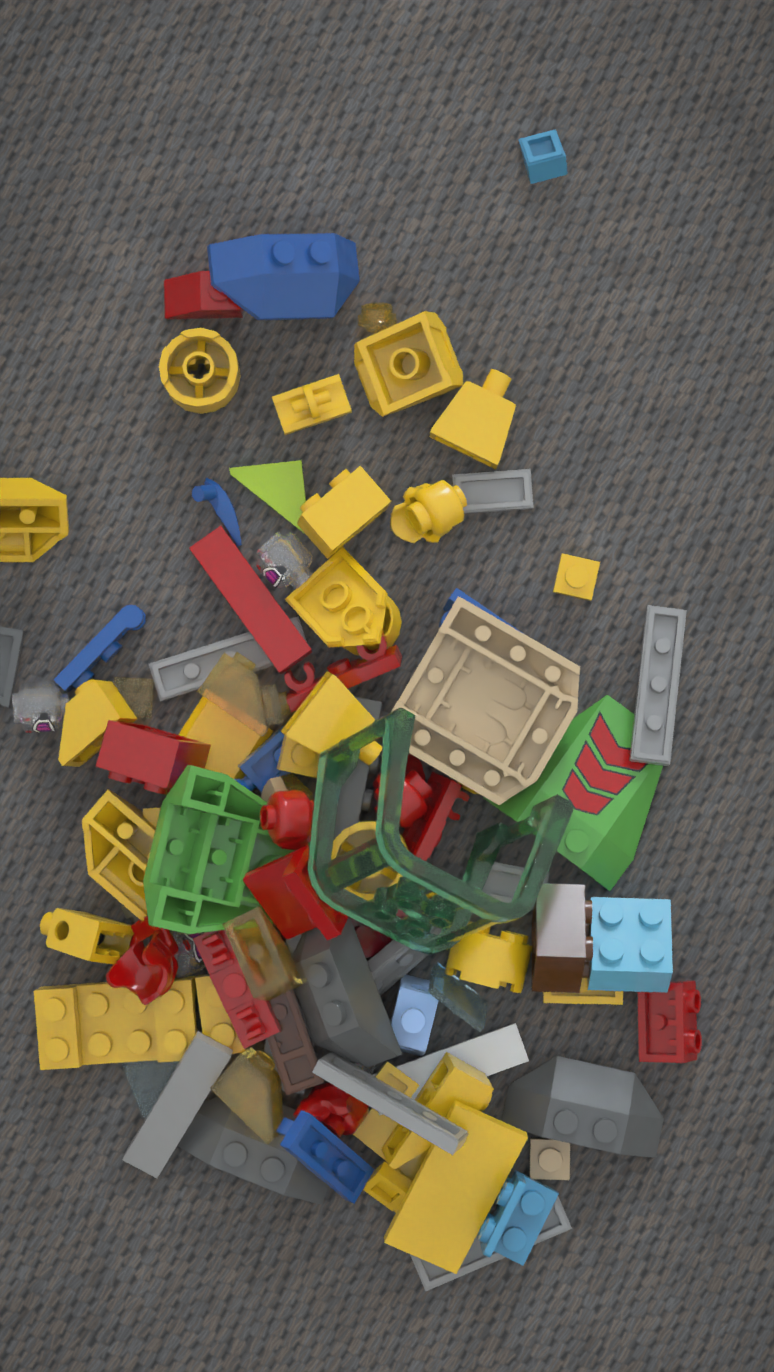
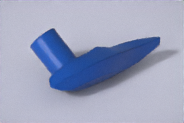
(221, 504)

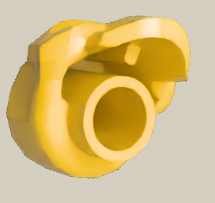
(428, 512)

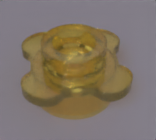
(376, 317)

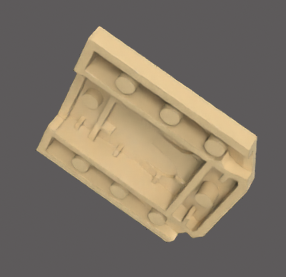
(489, 703)

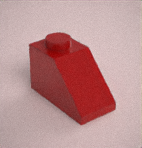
(195, 298)

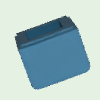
(543, 156)

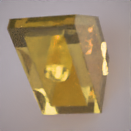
(237, 691)
(262, 955)
(253, 1092)

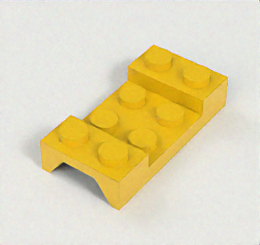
(112, 1025)

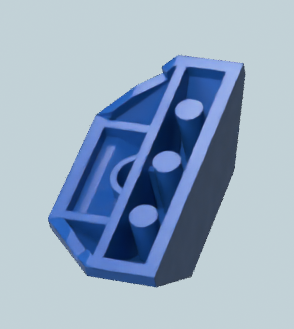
(285, 274)

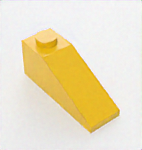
(448, 1082)

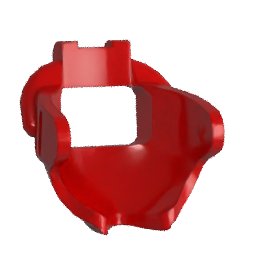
(146, 970)

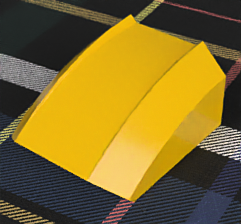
(407, 364)

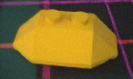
(30, 519)
(118, 849)

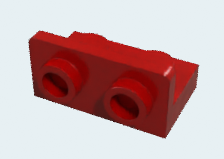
(669, 1024)

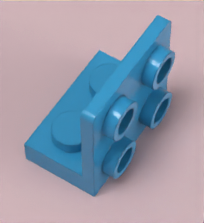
(517, 1219)

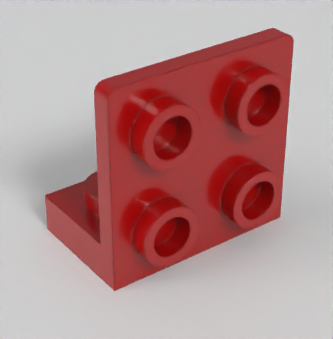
(289, 898)

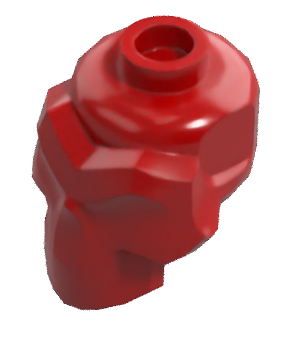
(414, 792)
(288, 819)
(334, 1109)

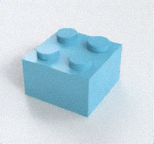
(631, 945)

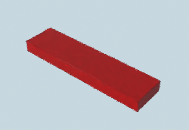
(250, 600)

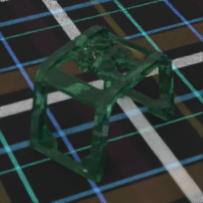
(454, 897)

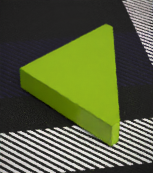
(277, 485)

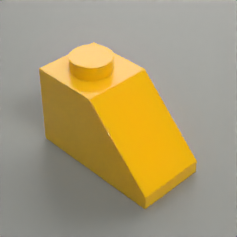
(87, 720)

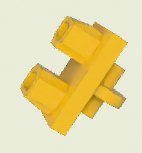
(311, 404)

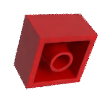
(148, 755)

